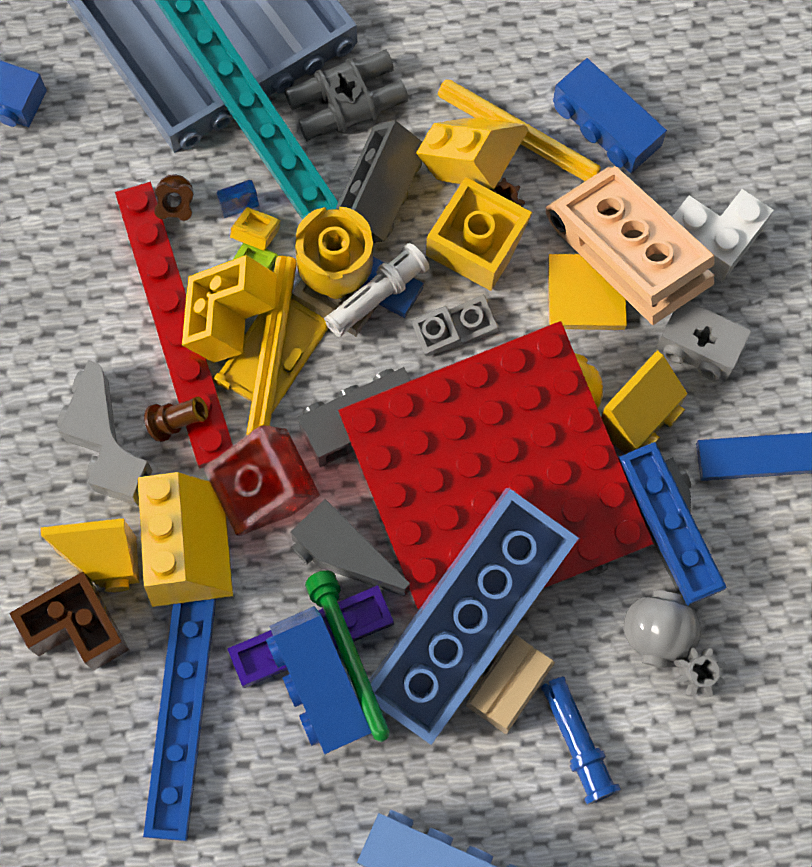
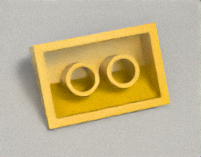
(183, 540)

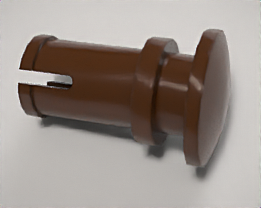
(169, 418)

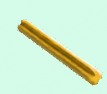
(533, 140)
(272, 346)

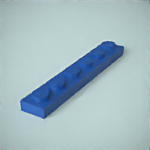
(180, 721)

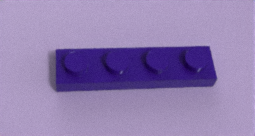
(363, 614)

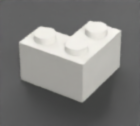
(727, 234)

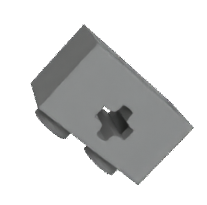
(722, 337)

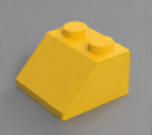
(471, 149)
(477, 233)
(644, 405)

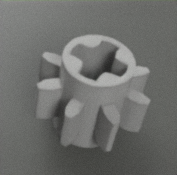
(690, 677)

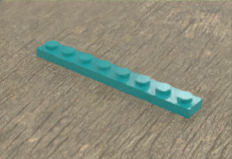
(249, 105)

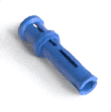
(586, 758)

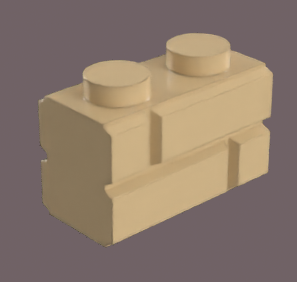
(509, 683)

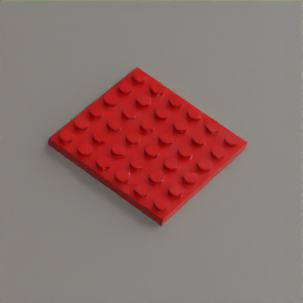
(490, 423)

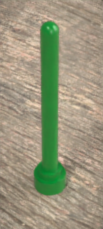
(324, 591)

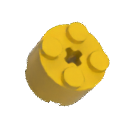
(334, 251)

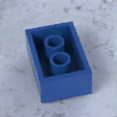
(317, 680)

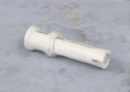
(389, 279)

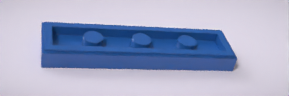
(671, 524)

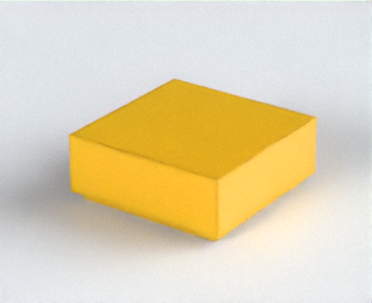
(255, 228)

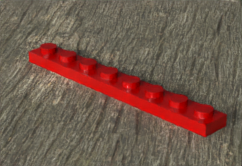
(167, 304)

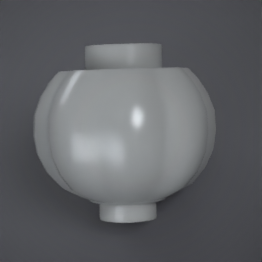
(662, 628)

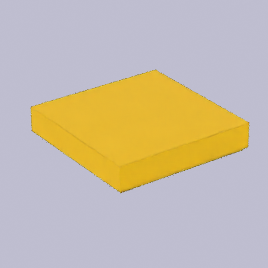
(582, 296)

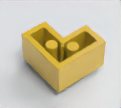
(220, 303)

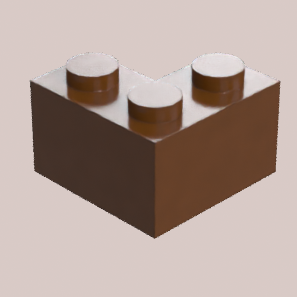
(71, 612)

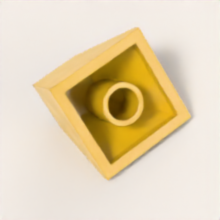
(100, 550)

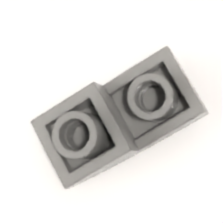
(456, 326)

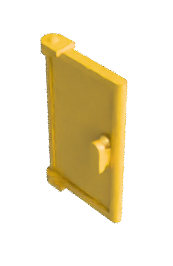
(301, 338)

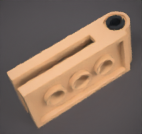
(633, 243)

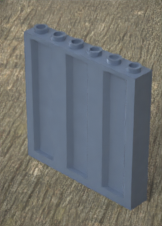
(271, 36)

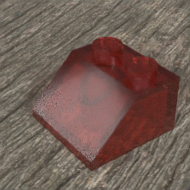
(261, 480)

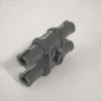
(341, 111)

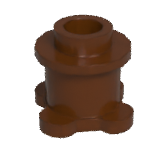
(174, 205)

